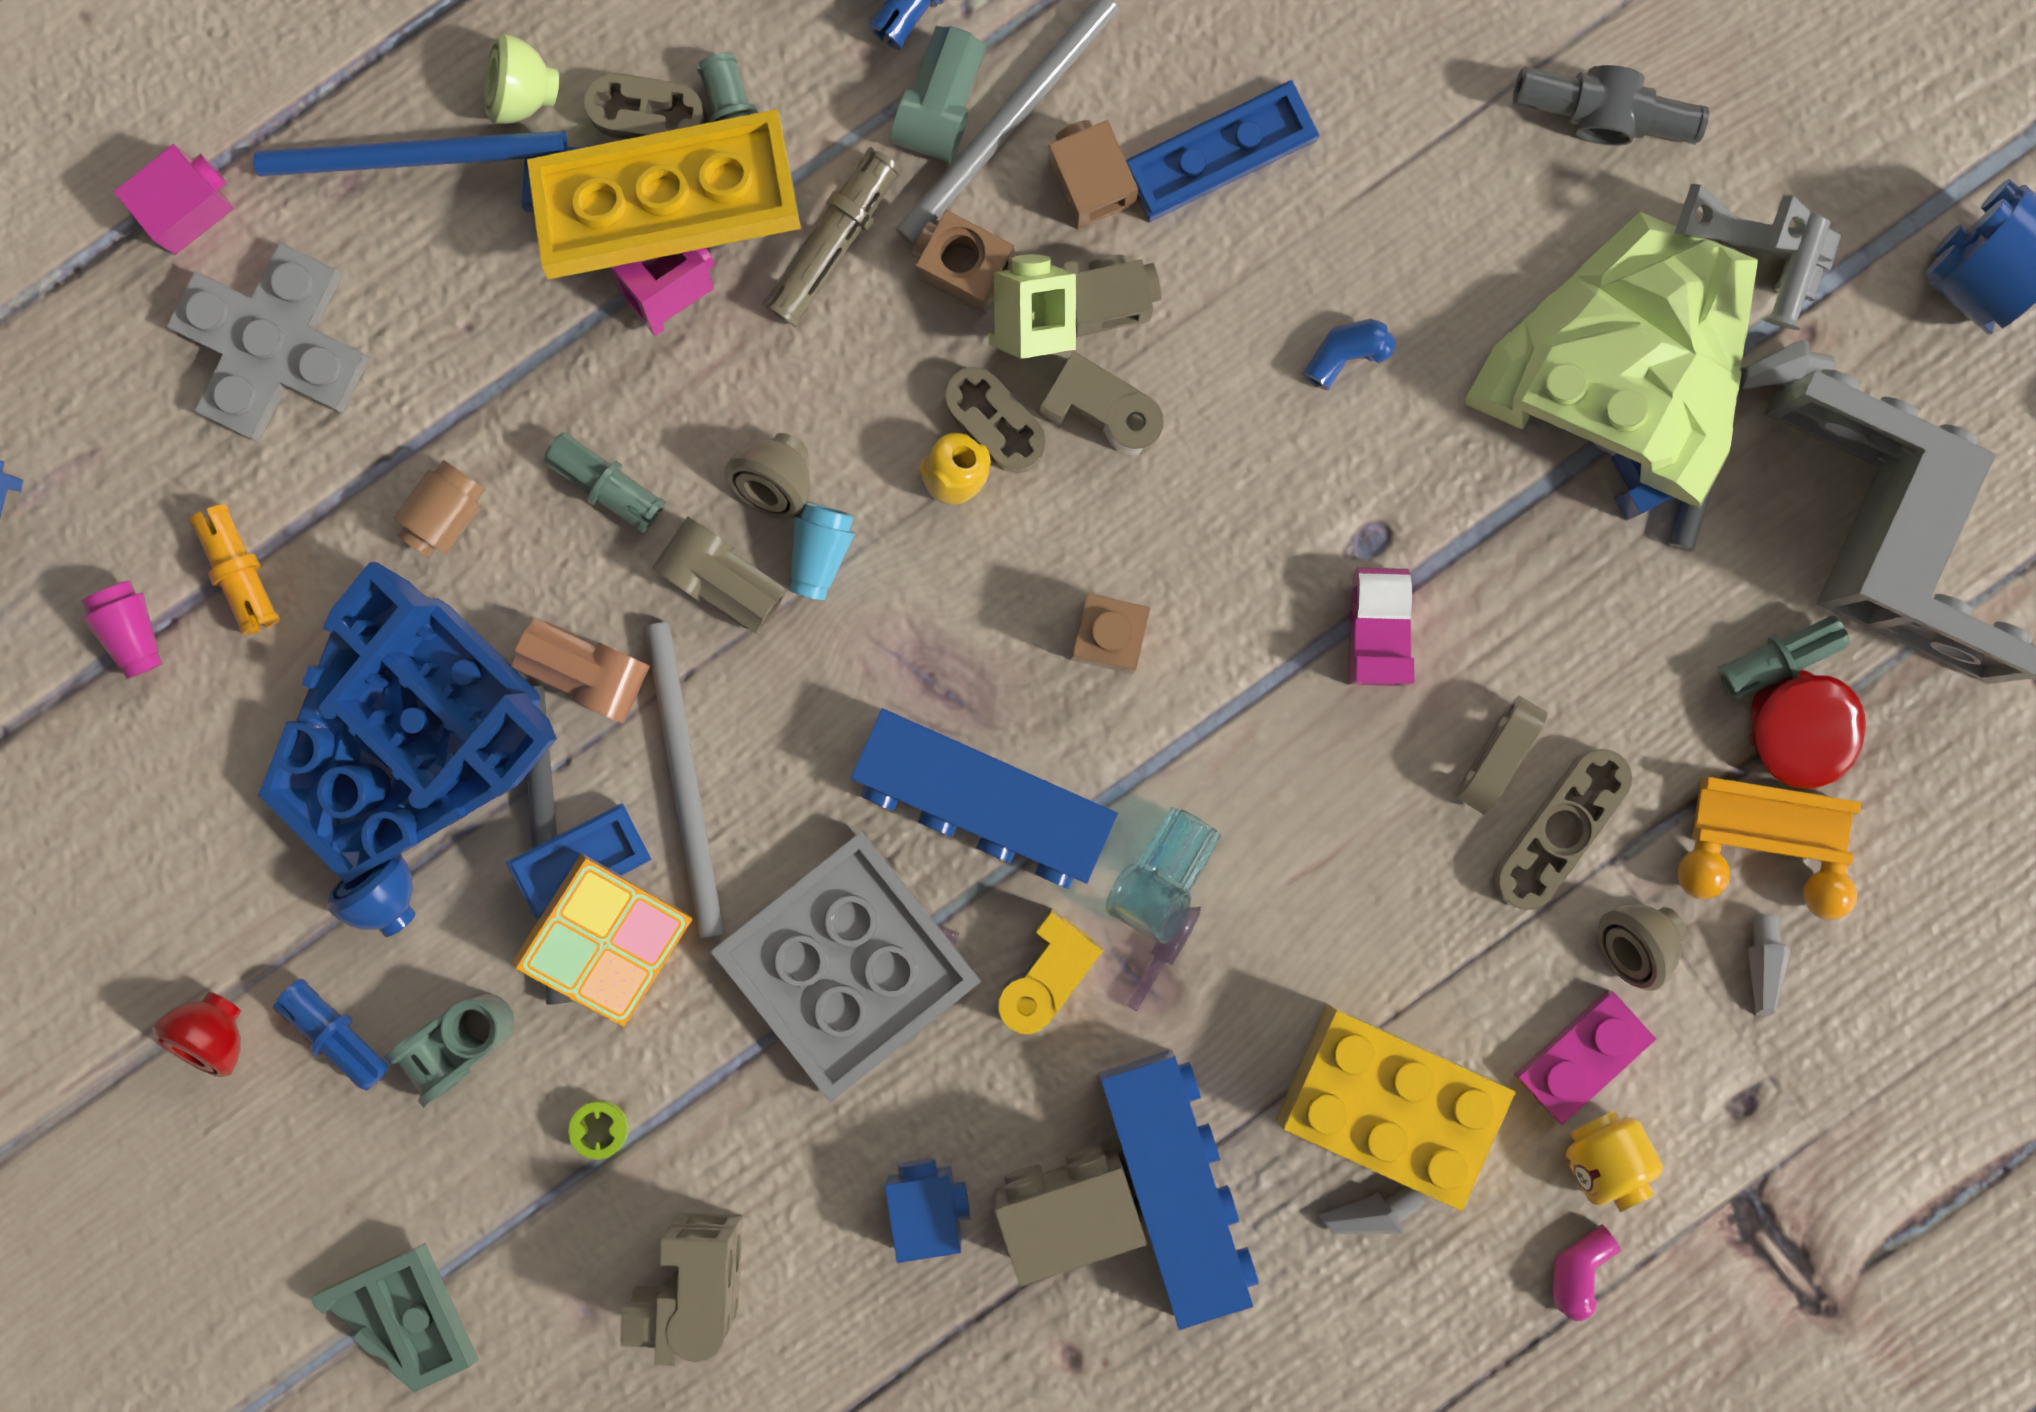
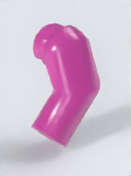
(1576, 1273)

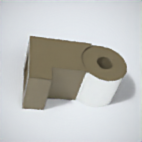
(1107, 403)

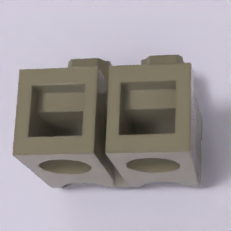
(698, 1301)

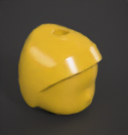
(955, 469)

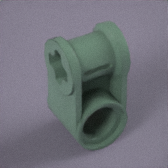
(444, 1050)

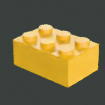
(1394, 1107)

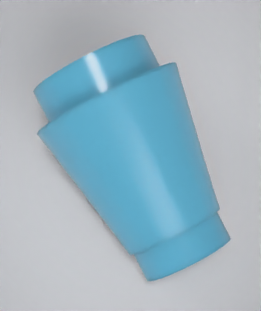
(818, 549)

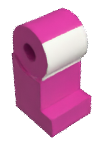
(1380, 628)

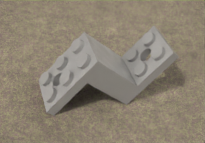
(1905, 525)

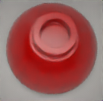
(202, 1034)

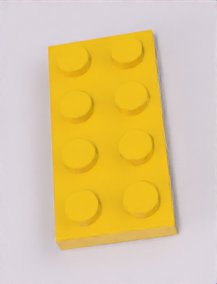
(662, 194)

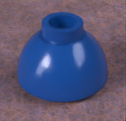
(376, 899)

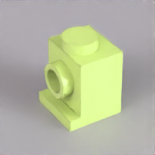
(1034, 308)

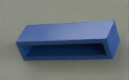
(983, 796)
(1177, 1189)

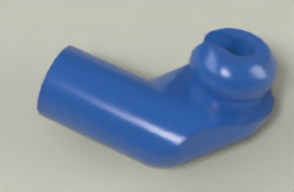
(1347, 342)

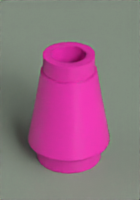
(123, 628)

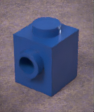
(926, 1210)

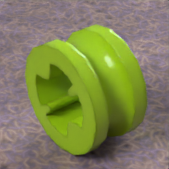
(579, 1129)

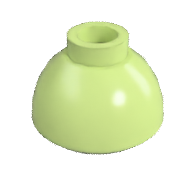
(517, 81)

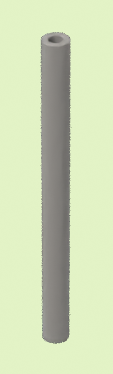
(1007, 119)
(684, 780)

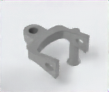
(1806, 248)

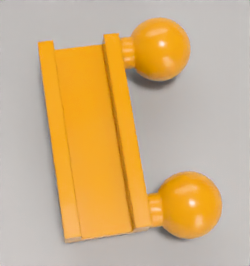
(1777, 824)

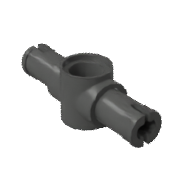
(1610, 105)

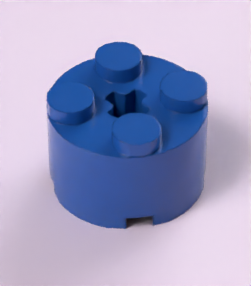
(1993, 263)

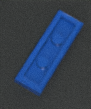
(1221, 150)

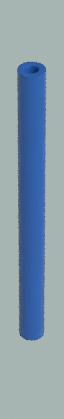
(409, 153)

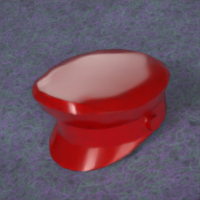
(1808, 729)

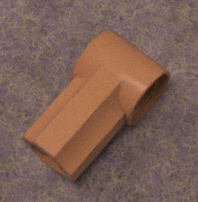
(593, 674)

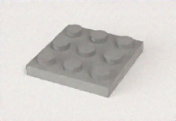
(846, 966)

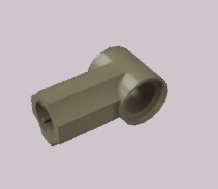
(710, 570)

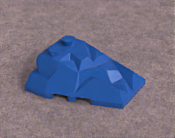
(399, 728)

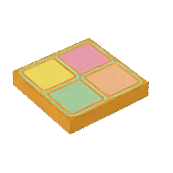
(602, 940)

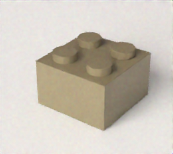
(1067, 1215)

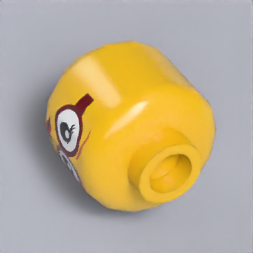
(1614, 1161)

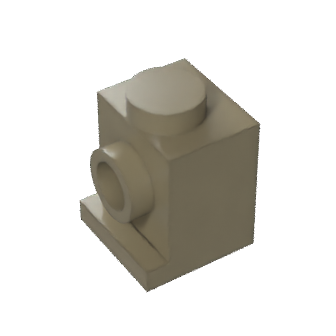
(1114, 293)

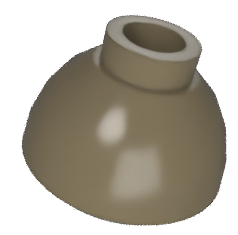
(771, 476)
(1642, 944)

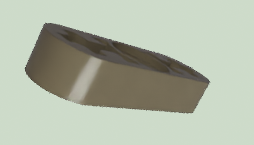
(1589, 827)

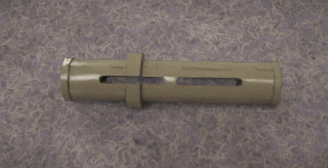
(839, 227)

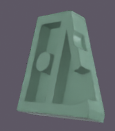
(403, 1318)

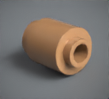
(439, 509)

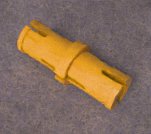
(234, 569)

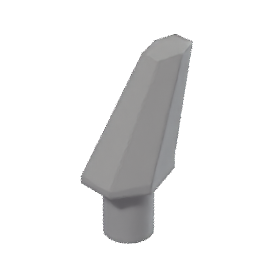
(1784, 366)
(1767, 963)
(1374, 1214)

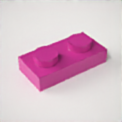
(1585, 1056)

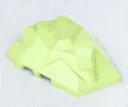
(1635, 355)

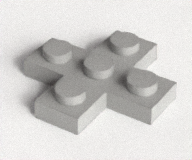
(268, 342)

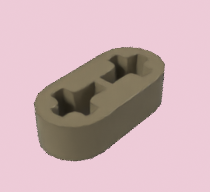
(642, 93)
(1007, 410)
(1501, 755)

